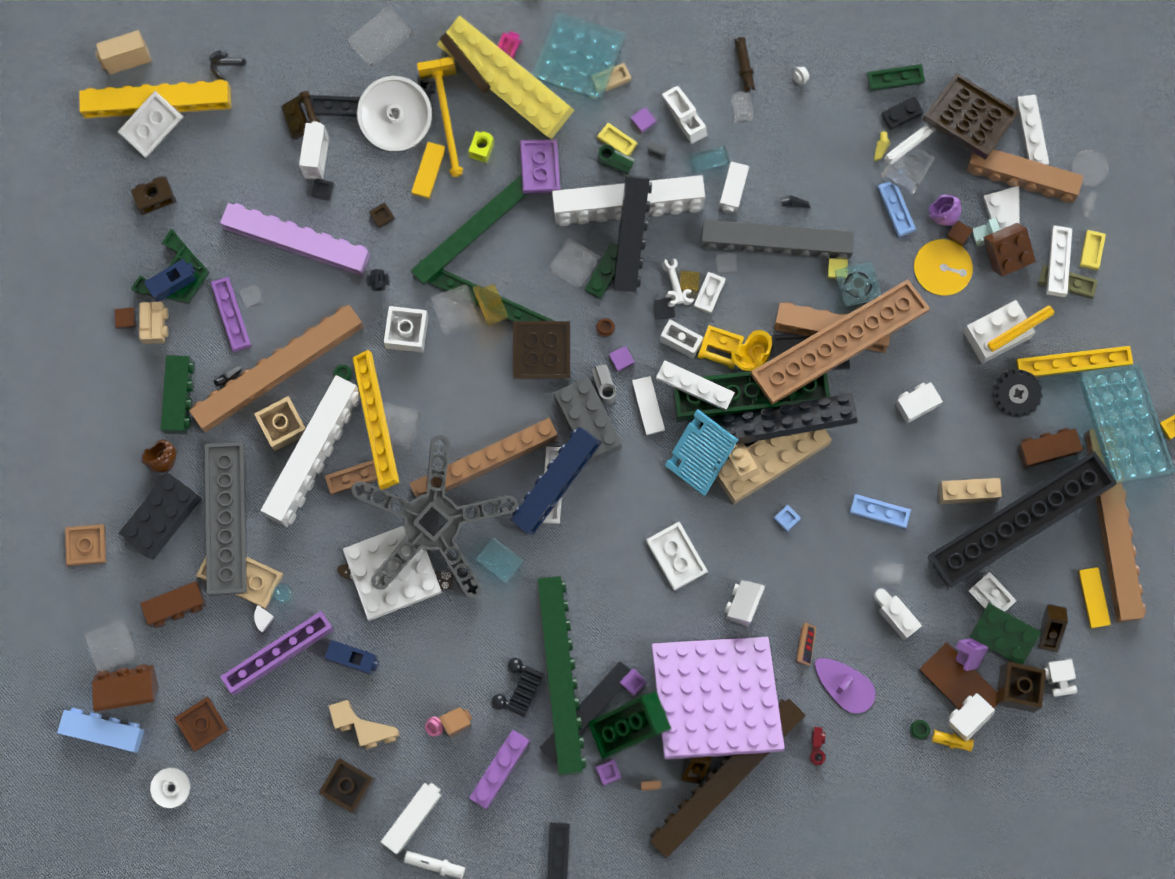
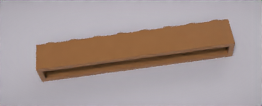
(492, 457)

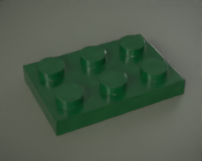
(1005, 634)

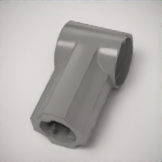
(604, 383)

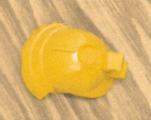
(754, 351)

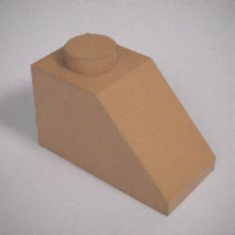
(456, 721)

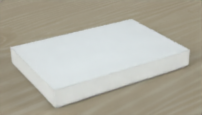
(150, 124)
(676, 556)

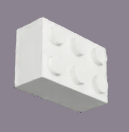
(992, 326)

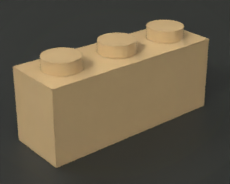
(969, 491)

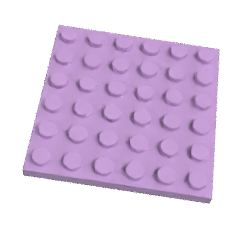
(718, 697)

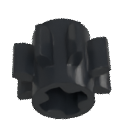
(424, 83)
(377, 280)

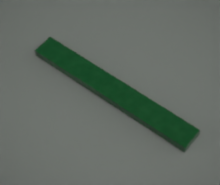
(469, 231)
(447, 281)

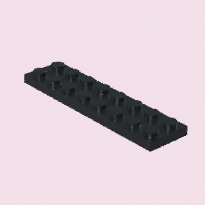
(790, 419)

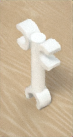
(677, 296)

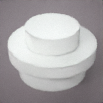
(800, 75)

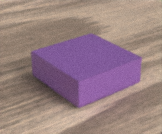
(643, 120)
(621, 358)
(633, 682)
(608, 772)

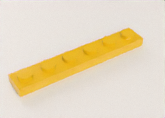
(1076, 361)

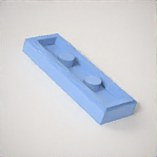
(896, 209)
(880, 511)

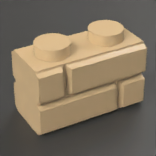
(152, 322)

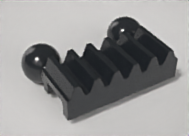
(524, 690)

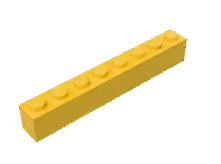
(128, 99)

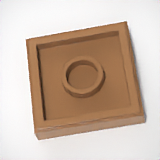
(85, 545)

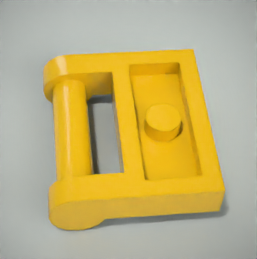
(722, 341)

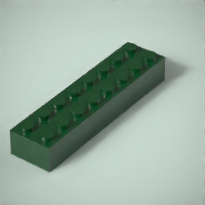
(746, 397)

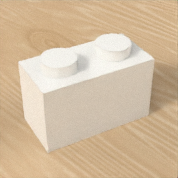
(681, 339)
(918, 402)
(970, 716)

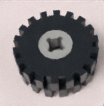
(1011, 385)

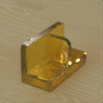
(490, 304)

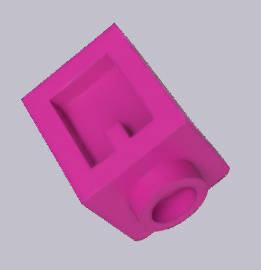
(509, 43)

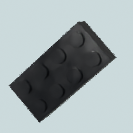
(160, 515)

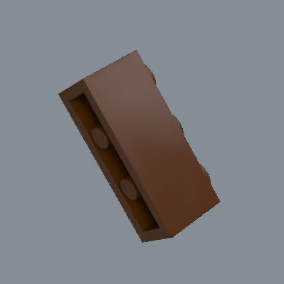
(1049, 447)
(173, 605)

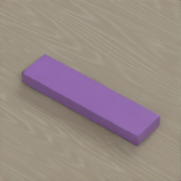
(231, 314)

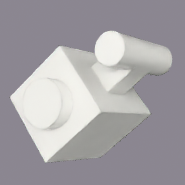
(1060, 673)

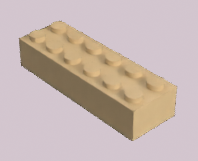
(773, 459)

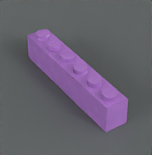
(277, 653)

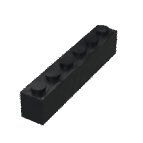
(631, 233)

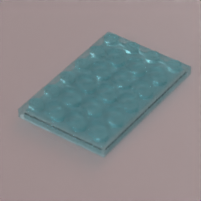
(1125, 423)

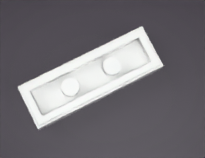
(648, 405)

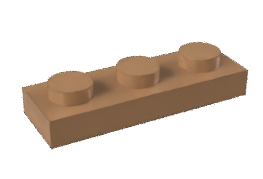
(344, 479)

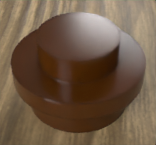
(605, 327)

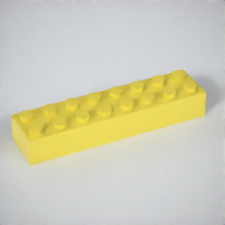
(510, 79)

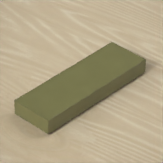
(1077, 283)

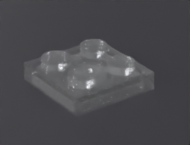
(574, 263)

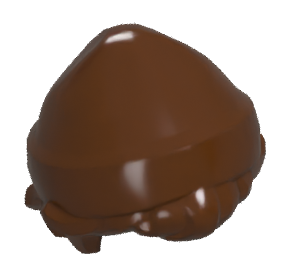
(160, 456)

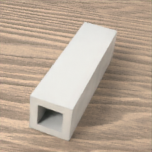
(412, 817)

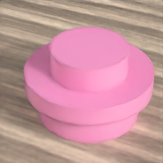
(434, 726)

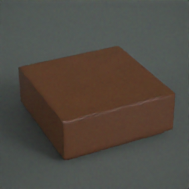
(959, 233)
(125, 318)

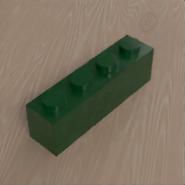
(176, 394)

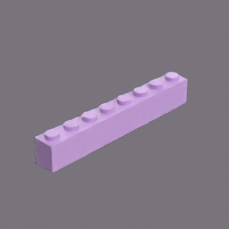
(295, 239)

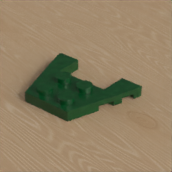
(186, 293)

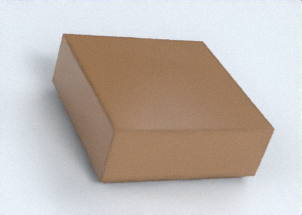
(650, 785)

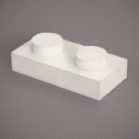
(709, 292)

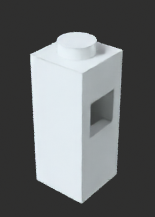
(733, 187)

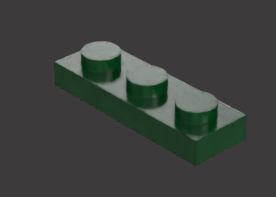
(895, 77)
(603, 274)

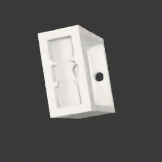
(314, 151)

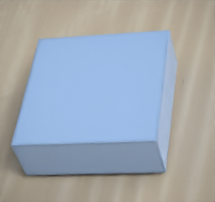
(787, 518)

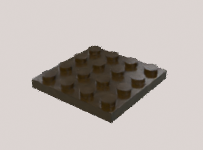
(970, 116)

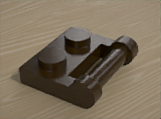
(295, 114)

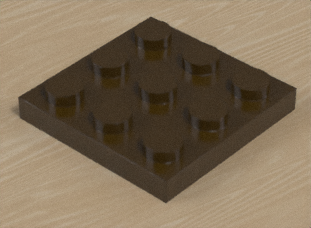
(541, 349)

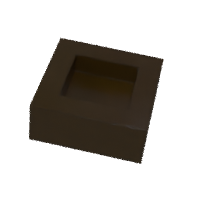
(382, 215)

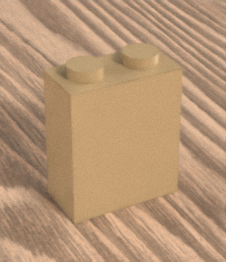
(123, 52)

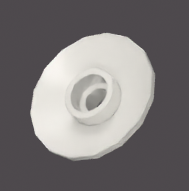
(160, 788)

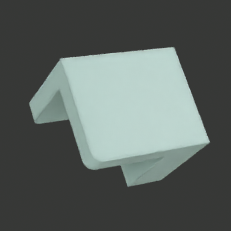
(982, 231)

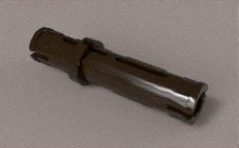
(745, 69)

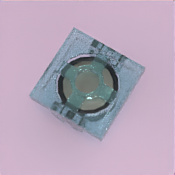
(857, 286)

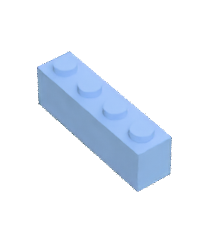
(101, 731)

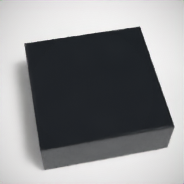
(322, 189)
(662, 310)

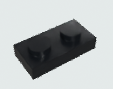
(902, 113)

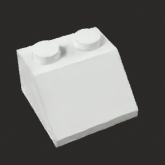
(744, 603)

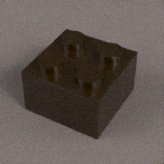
(1021, 687)
(346, 786)

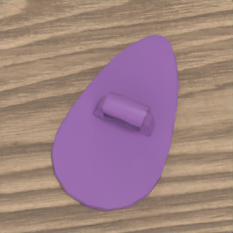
(845, 685)

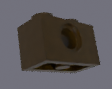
(162, 199)

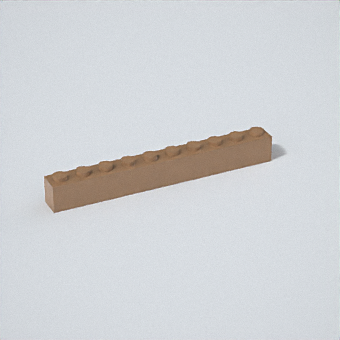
(276, 368)
(1118, 547)

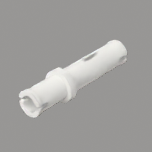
(436, 865)

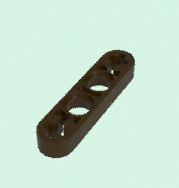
(464, 62)

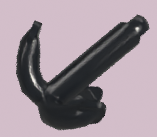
(220, 58)

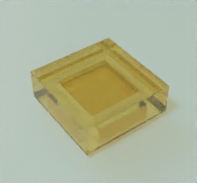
(689, 280)

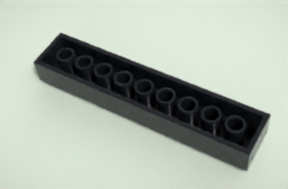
(1022, 520)

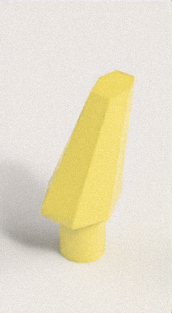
(882, 146)

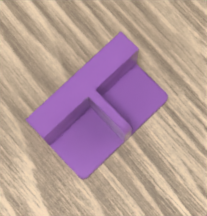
(970, 653)

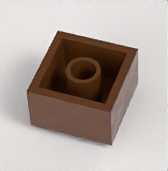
(1009, 249)

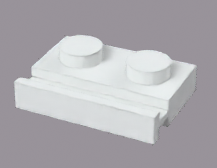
(992, 591)

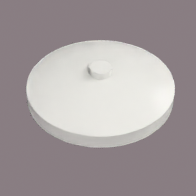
(394, 113)

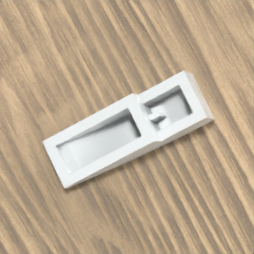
(685, 114)

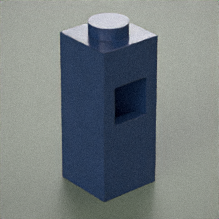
(171, 280)
(352, 657)

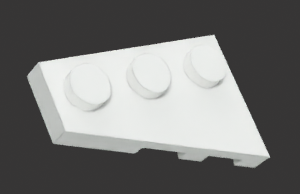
(1003, 206)

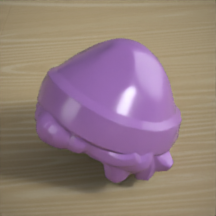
(945, 210)

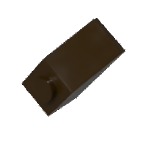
(1053, 627)
(695, 769)

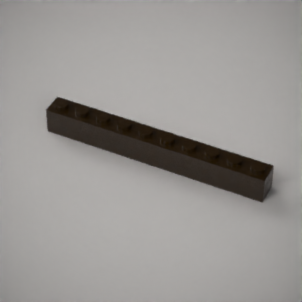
(717, 788)

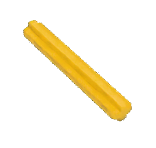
(1020, 328)

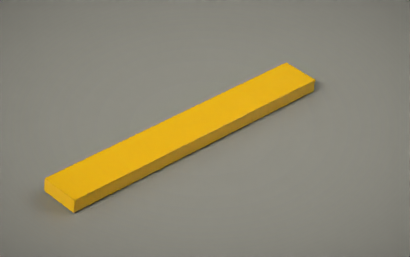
(375, 420)

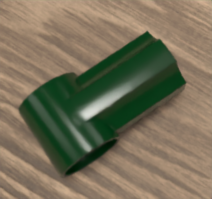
(617, 160)

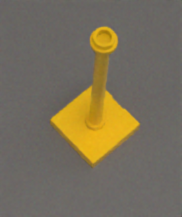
(437, 70)

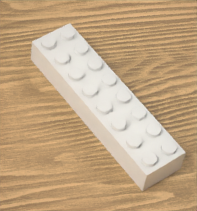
(606, 201)
(311, 452)

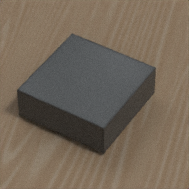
(657, 151)

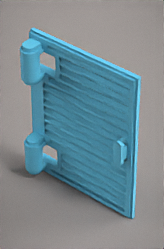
(698, 460)

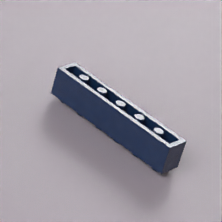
(556, 480)

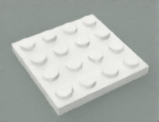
(411, 585)

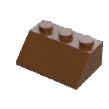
(124, 687)

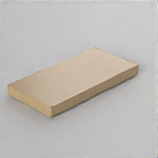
(260, 582)

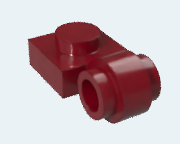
(818, 738)

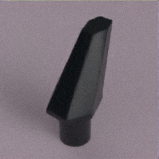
(795, 202)
(230, 375)

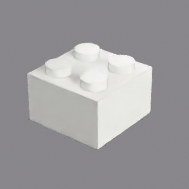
(406, 329)

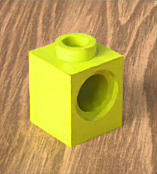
(481, 154)

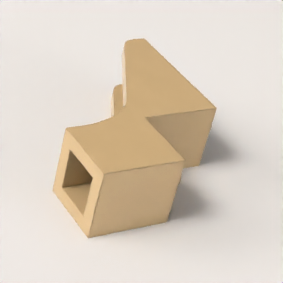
(368, 732)

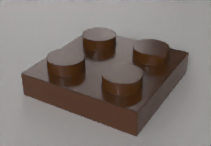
(201, 724)

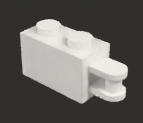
(896, 614)

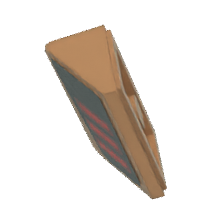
(806, 644)

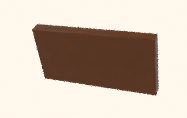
(954, 681)

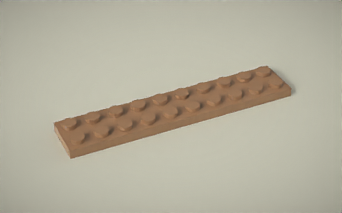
(839, 341)

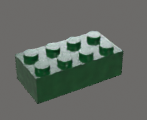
(629, 725)

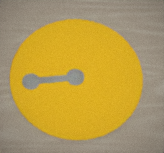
(943, 267)

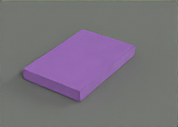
(539, 166)

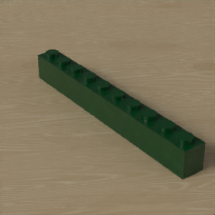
(560, 676)

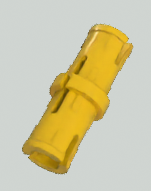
(952, 740)

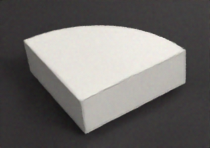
(262, 618)

